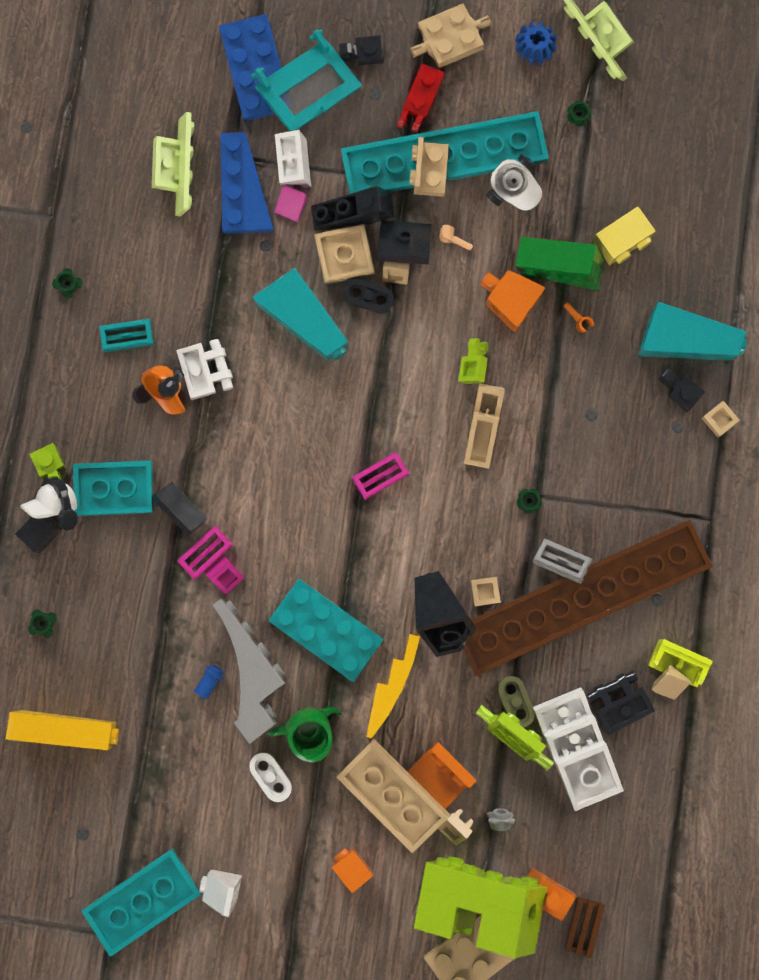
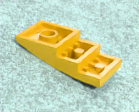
(387, 694)

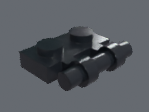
(623, 710)

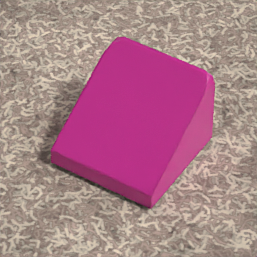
(291, 203)
(224, 575)

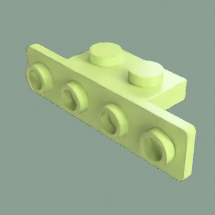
(605, 32)
(172, 164)

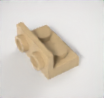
(430, 168)

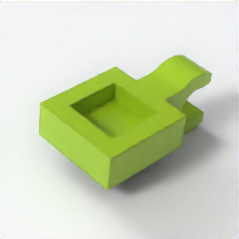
(474, 365)
(48, 461)

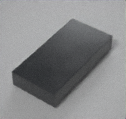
(179, 508)

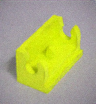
(685, 661)

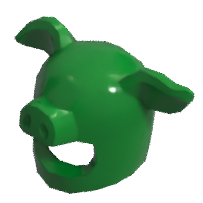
(308, 733)

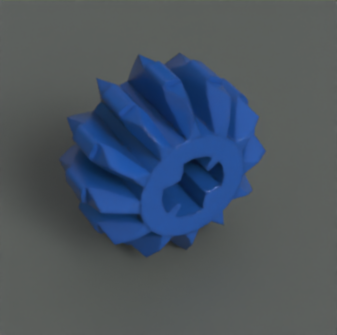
(539, 34)

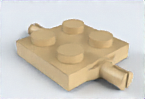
(450, 35)

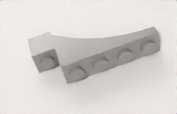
(257, 675)

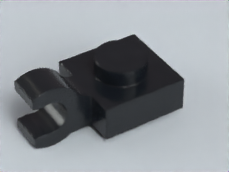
(367, 50)
(684, 391)

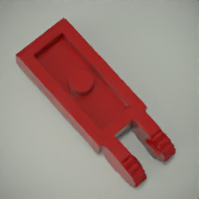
(421, 96)

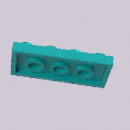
(326, 630)
(141, 902)

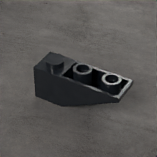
(353, 209)

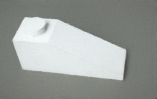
(221, 890)

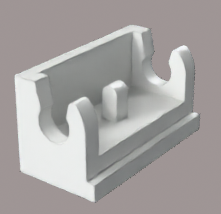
(293, 159)

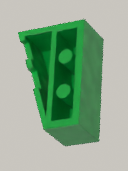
(560, 262)

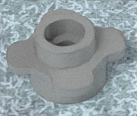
(500, 819)

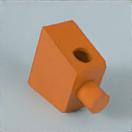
(511, 297)
(557, 897)

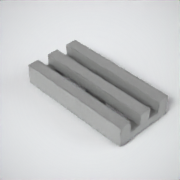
(577, 577)

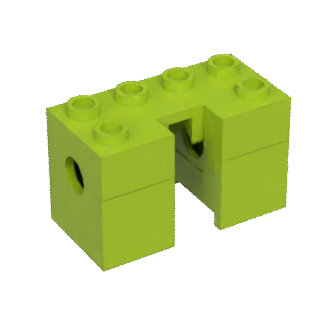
(458, 891)

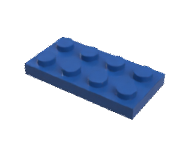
(247, 47)

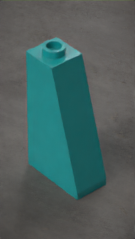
(301, 313)
(690, 336)

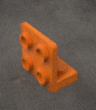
(441, 775)

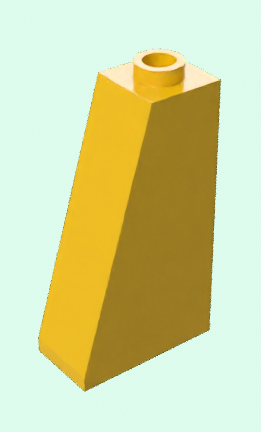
(61, 730)

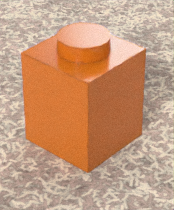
(351, 869)

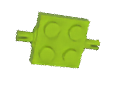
(509, 731)

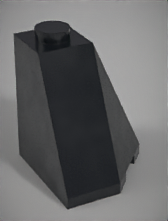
(440, 615)

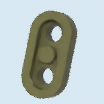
(517, 700)

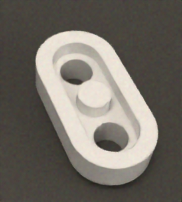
(269, 777)

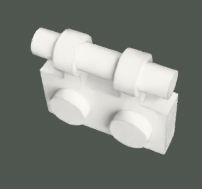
(196, 369)

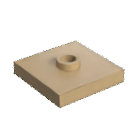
(344, 254)

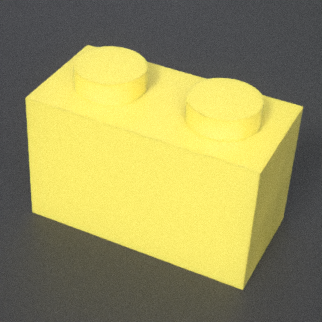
(624, 236)

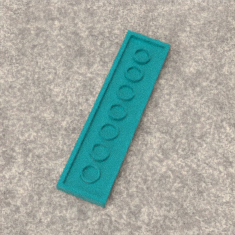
(471, 152)

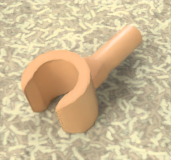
(447, 236)

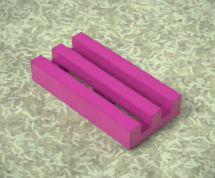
(361, 487)
(221, 537)

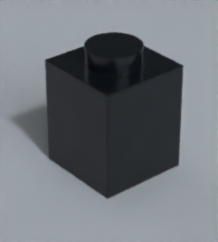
(38, 533)

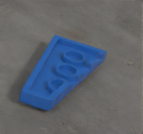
(242, 195)

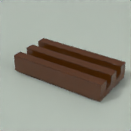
(594, 929)

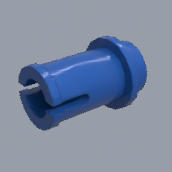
(209, 681)

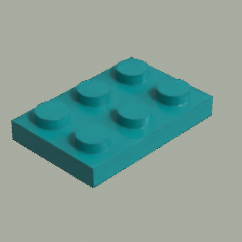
(113, 488)

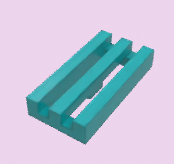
(130, 344)

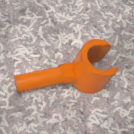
(578, 318)

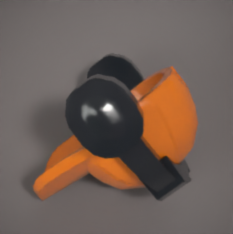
(162, 385)

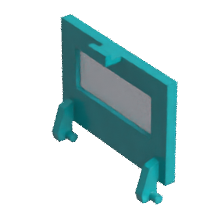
(307, 84)

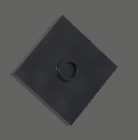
(404, 242)

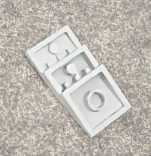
(578, 749)

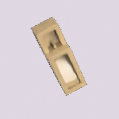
(484, 425)

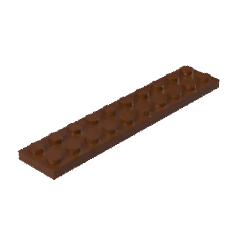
(570, 605)

